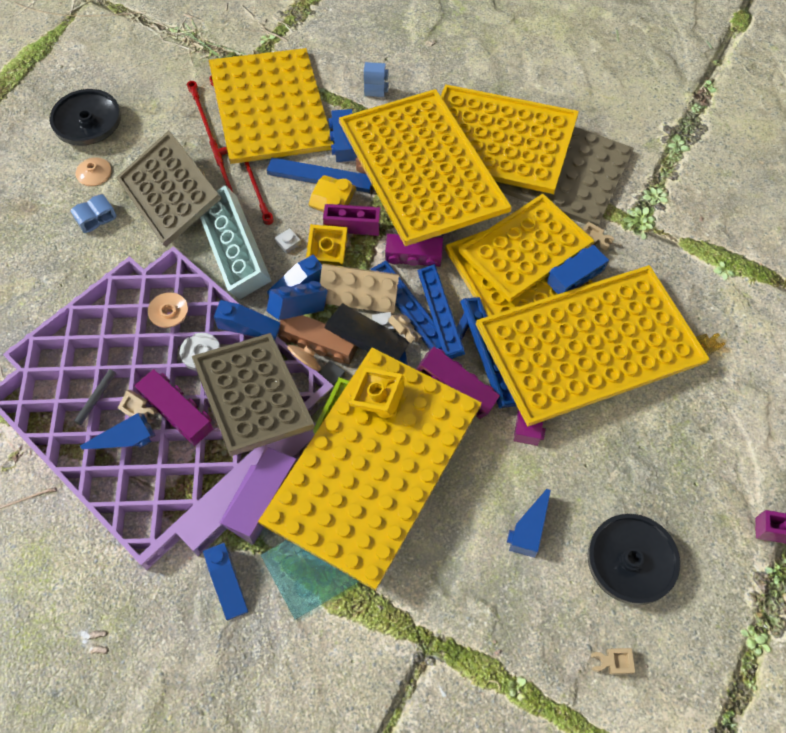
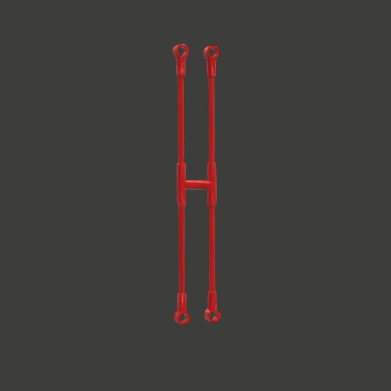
(192, 87)

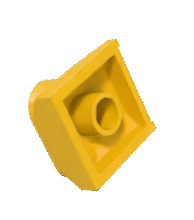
(331, 191)
(327, 244)
(378, 392)

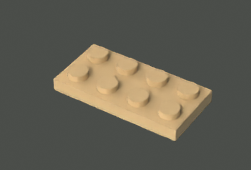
(360, 288)

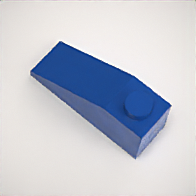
(301, 273)
(245, 321)
(128, 433)
(528, 530)
(225, 581)

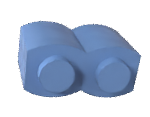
(375, 79)
(93, 213)

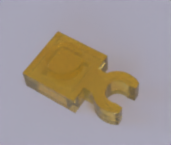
(710, 344)

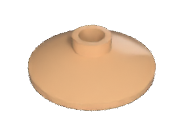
(93, 171)
(164, 304)
(305, 355)

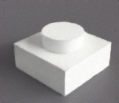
(287, 240)
(382, 319)

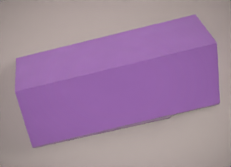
(256, 494)

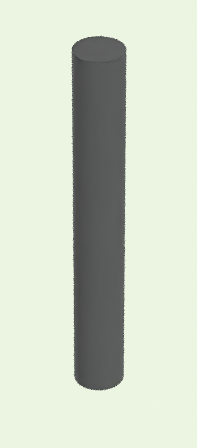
(95, 397)

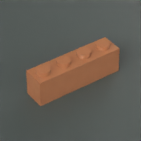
(311, 333)

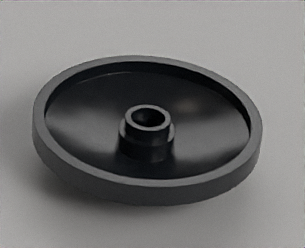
(85, 117)
(633, 559)

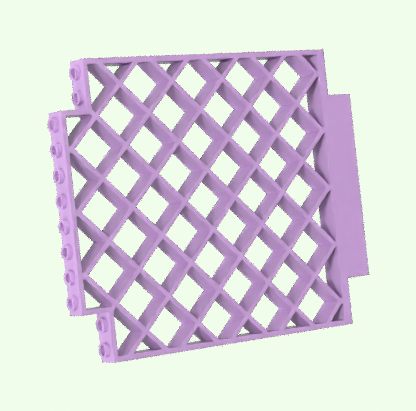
(200, 524)

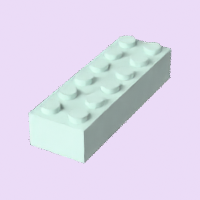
(234, 246)

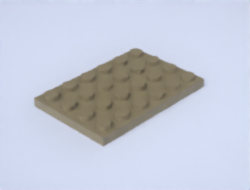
(168, 188)
(252, 394)

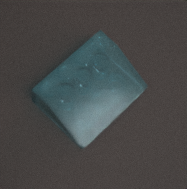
(304, 578)

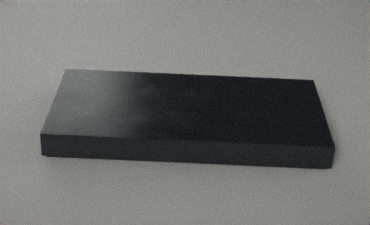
(366, 332)

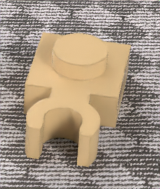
(597, 235)
(403, 326)
(134, 403)
(617, 659)

